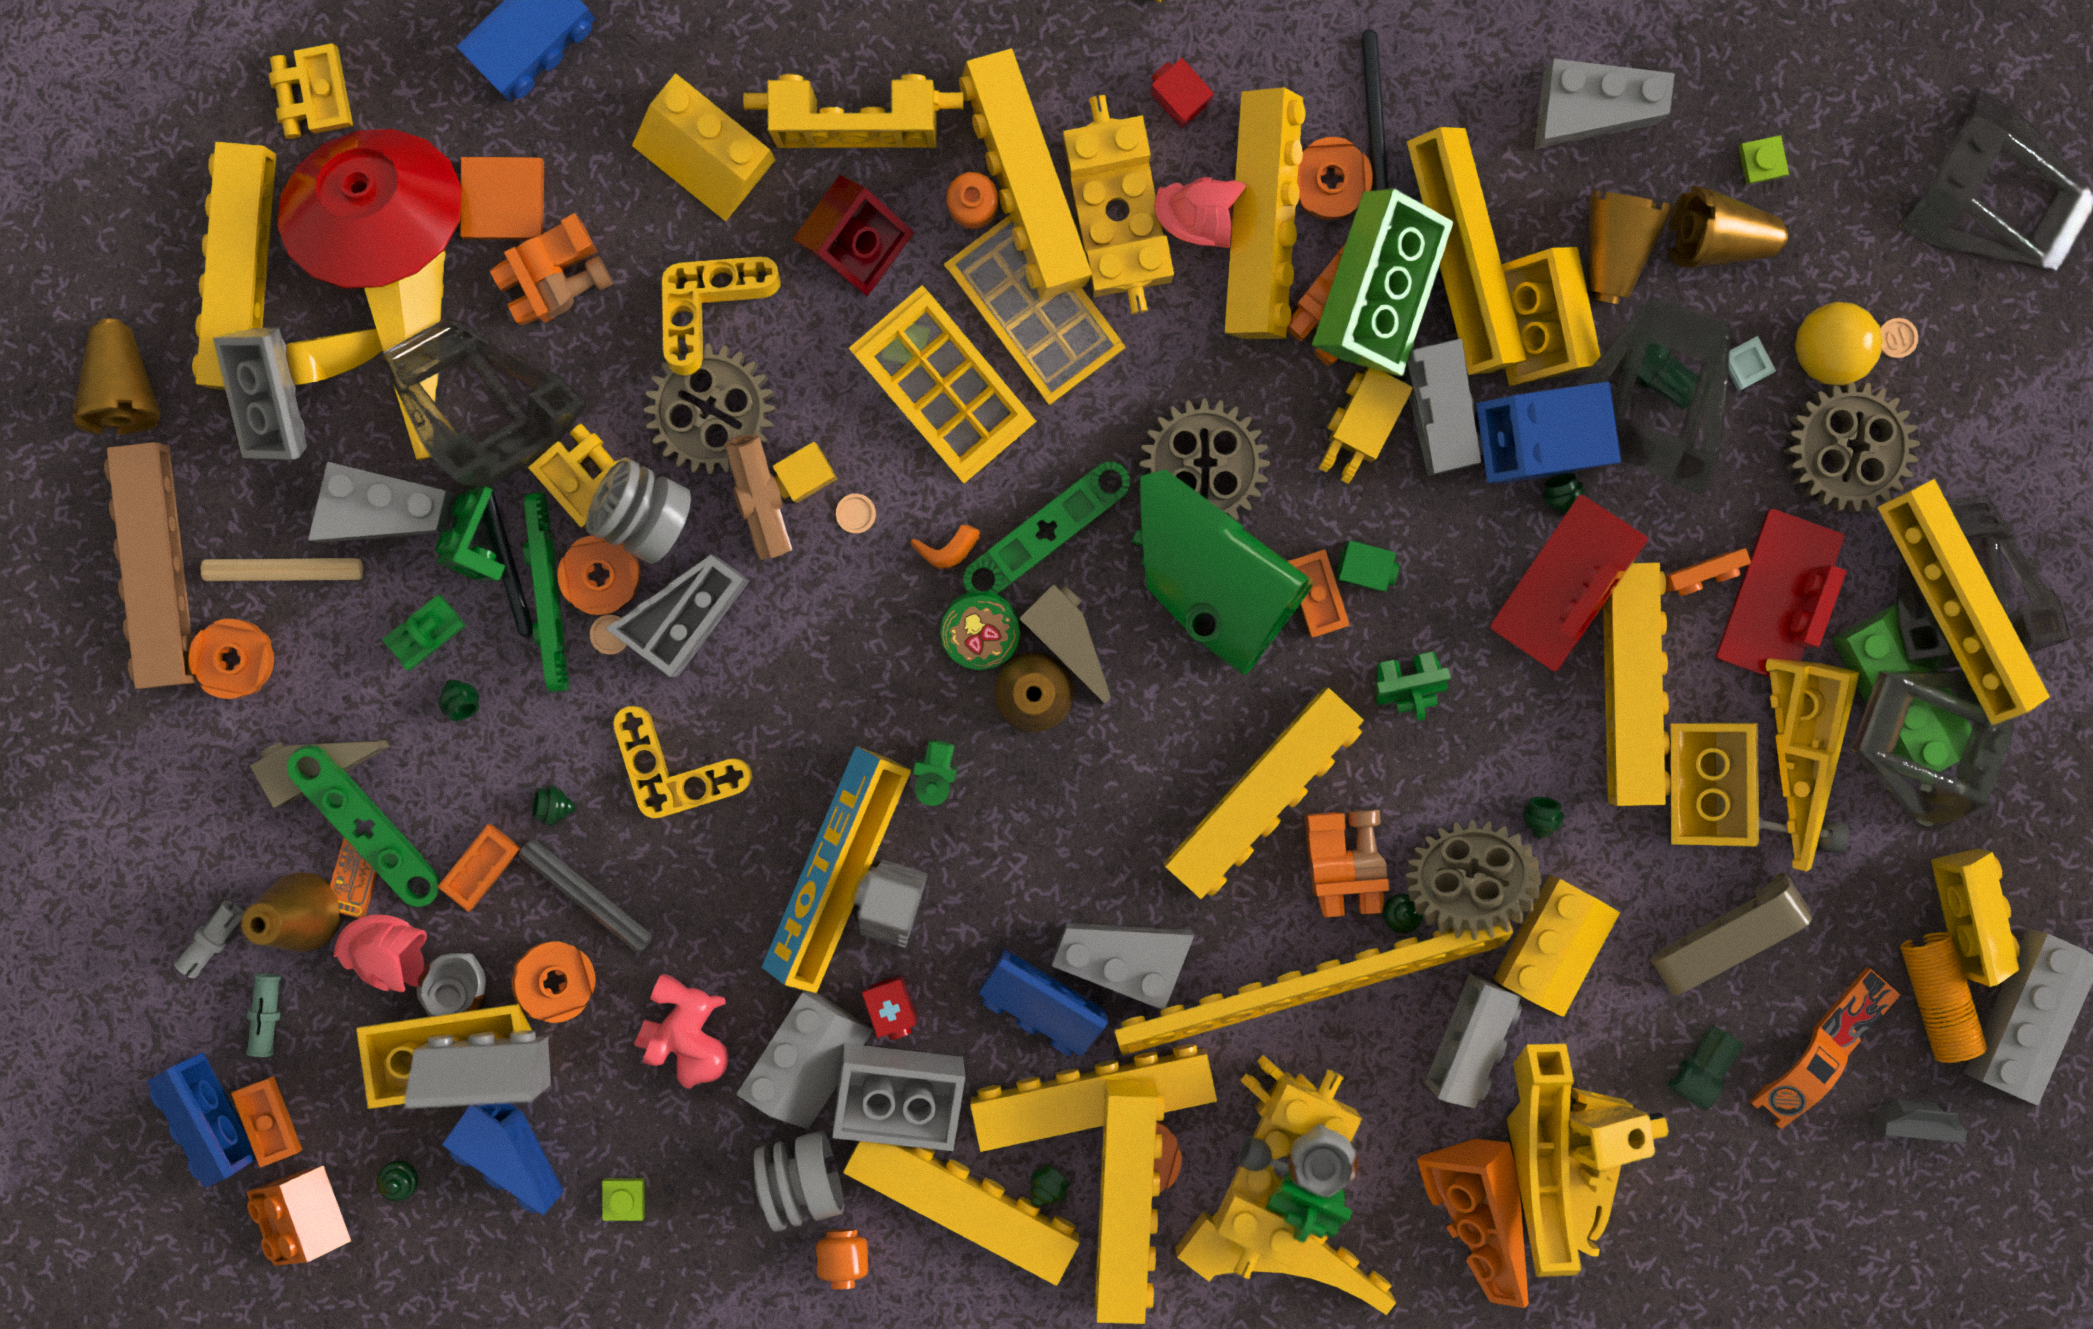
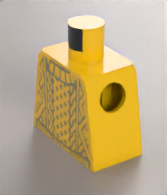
(1614, 1135)

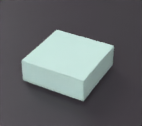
(1749, 363)

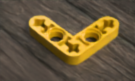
(692, 297)
(671, 786)

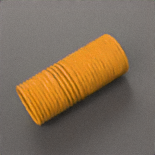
(1940, 983)

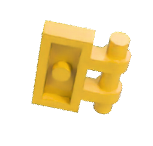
(322, 90)
(565, 476)

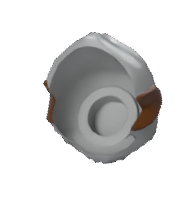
(451, 984)
(1322, 1161)

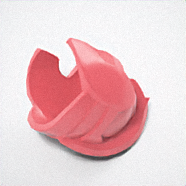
(1199, 210)
(382, 951)

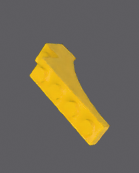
(1541, 1156)
(1216, 1255)

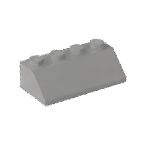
(2034, 1016)

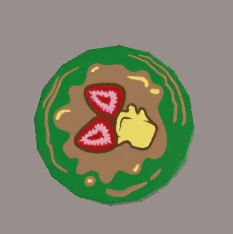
(980, 630)

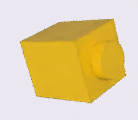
(803, 473)

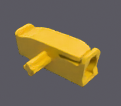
(1591, 1188)

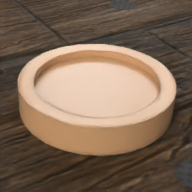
(1898, 337)
(855, 513)
(604, 640)

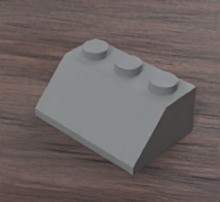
(261, 394)
(1473, 1042)
(803, 1061)
(478, 1070)
(898, 1097)

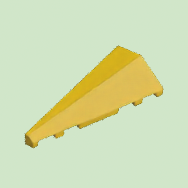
(404, 311)
(1811, 721)

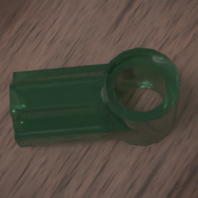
(1666, 375)
(1702, 1073)

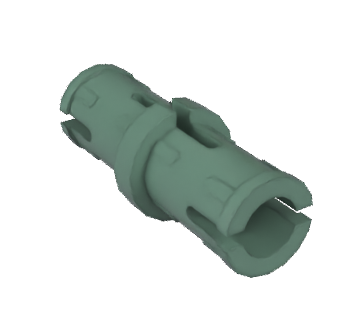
(263, 1014)

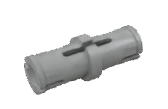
(209, 939)

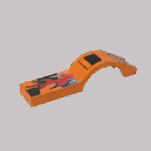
(1829, 1049)

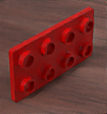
(1568, 582)
(1783, 593)

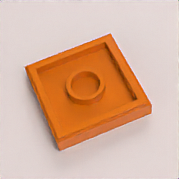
(502, 198)

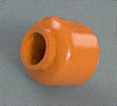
(972, 200)
(842, 1258)

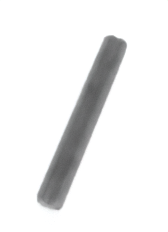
(585, 895)

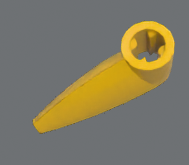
(331, 355)

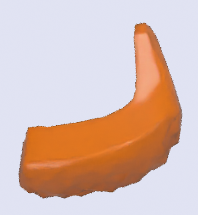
(952, 553)

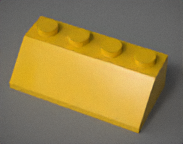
(390, 1046)

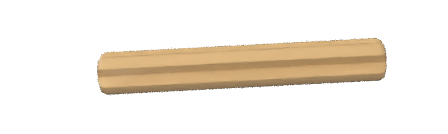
(281, 569)

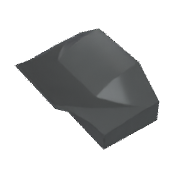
(1918, 1120)

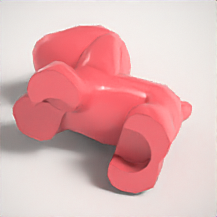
(698, 1055)

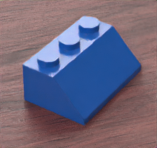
(523, 40)
(1042, 1004)
(202, 1120)

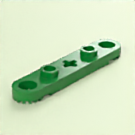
(1070, 513)
(540, 556)
(343, 804)

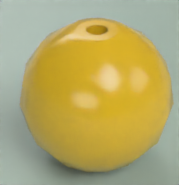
(1838, 343)

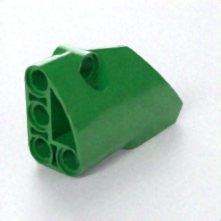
(1209, 565)

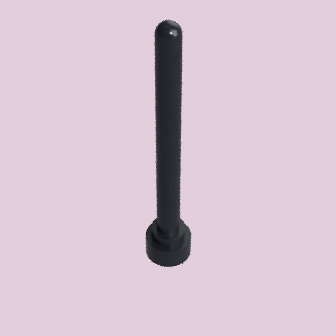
(1374, 110)
(510, 574)

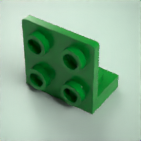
(453, 544)

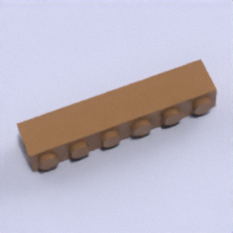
(150, 564)

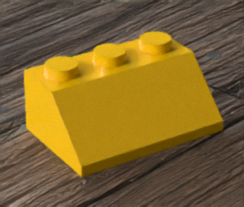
(701, 147)
(1551, 315)
(1714, 784)
(1977, 915)
(1556, 945)

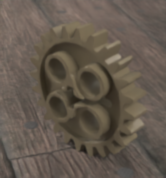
(1817, 437)
(693, 440)
(1240, 464)
(1473, 879)

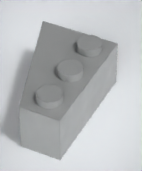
(1598, 100)
(1443, 407)
(372, 505)
(681, 616)
(1125, 959)

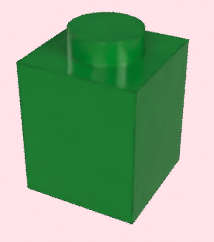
(1367, 567)

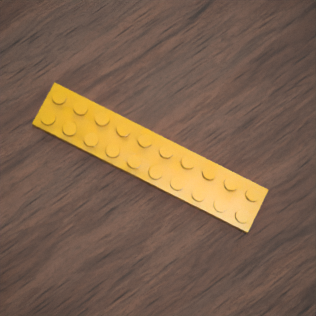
(1297, 990)

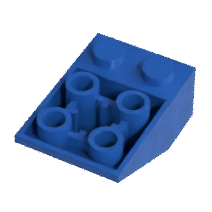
(1548, 433)
(505, 1150)

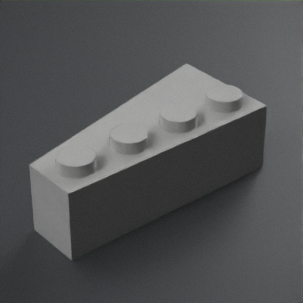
(889, 902)

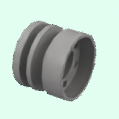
(638, 510)
(790, 1182)

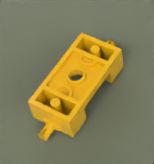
(796, 124)
(1110, 164)
(1288, 1116)

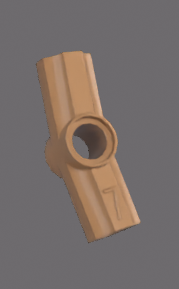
(757, 496)

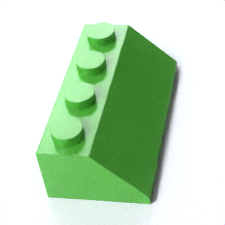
(1383, 281)
(1928, 733)

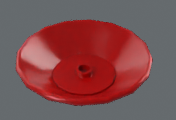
(375, 234)

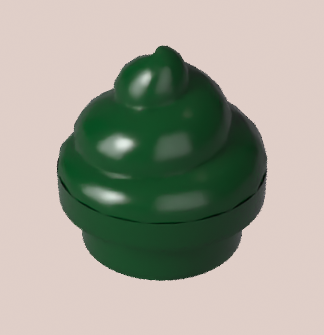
(1562, 492)
(458, 700)
(551, 805)
(1543, 816)
(1400, 914)
(397, 1180)
(1048, 1186)

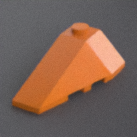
(1483, 1197)

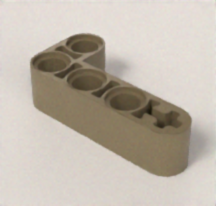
(1733, 937)

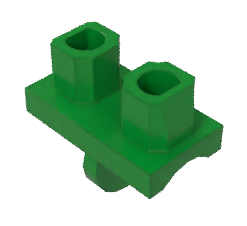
(424, 632)
(1412, 691)
(935, 773)
(1308, 1211)

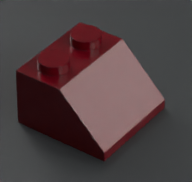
(853, 234)

